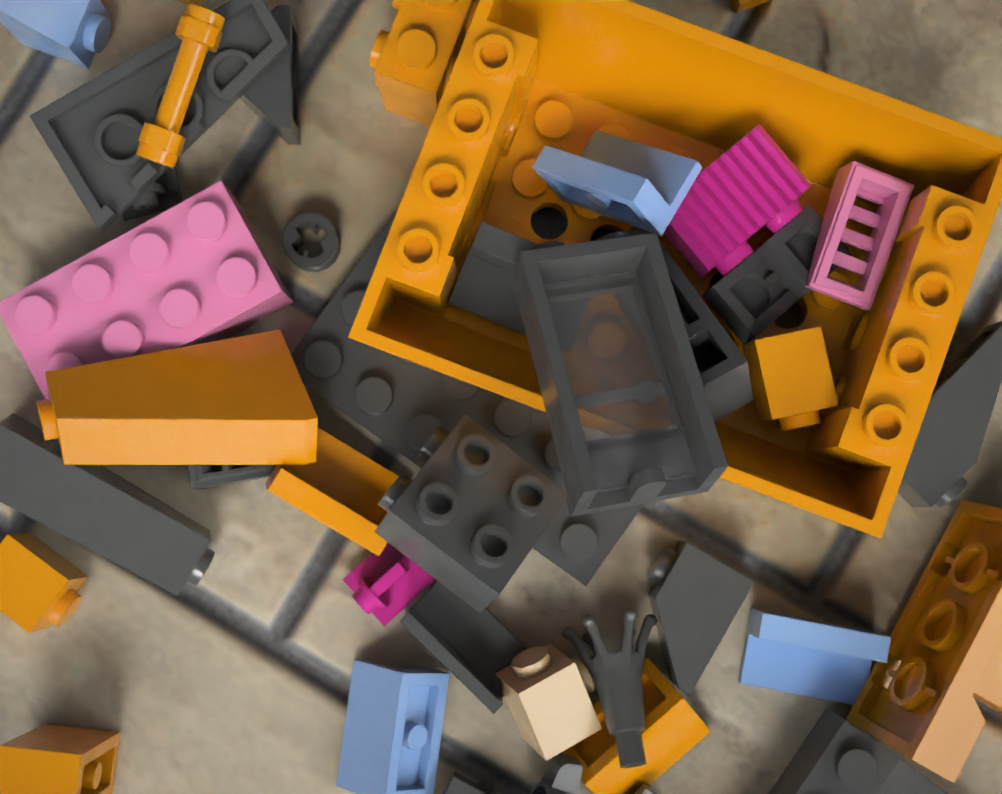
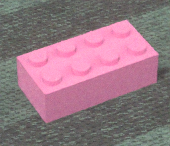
(157, 288)

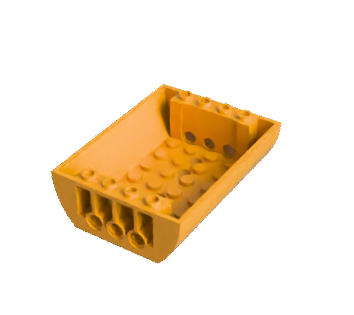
(613, 66)

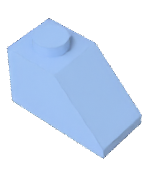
(59, 27)

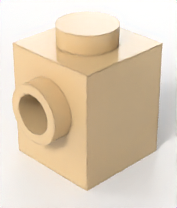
(549, 699)

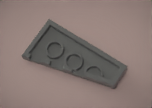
(99, 123)

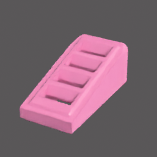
(892, 200)

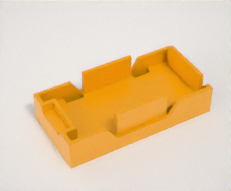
(943, 650)

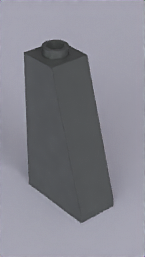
(100, 510)

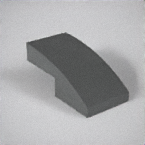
(769, 278)

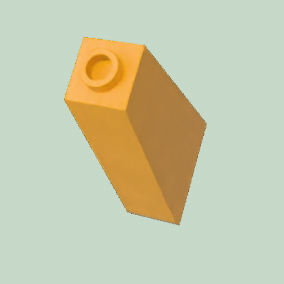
(185, 407)

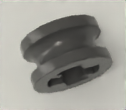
(292, 240)

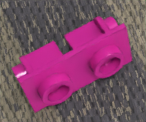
(387, 583)

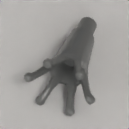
(618, 682)

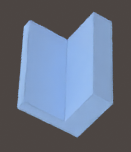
(620, 180)
(809, 656)
(392, 729)

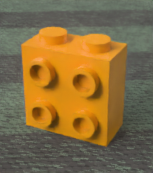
(419, 55)

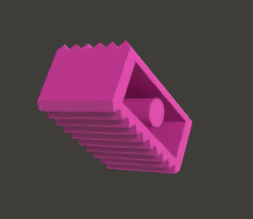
(733, 200)

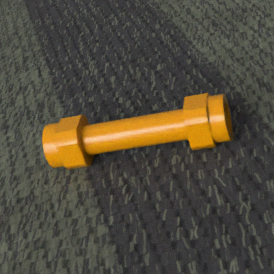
(199, 33)

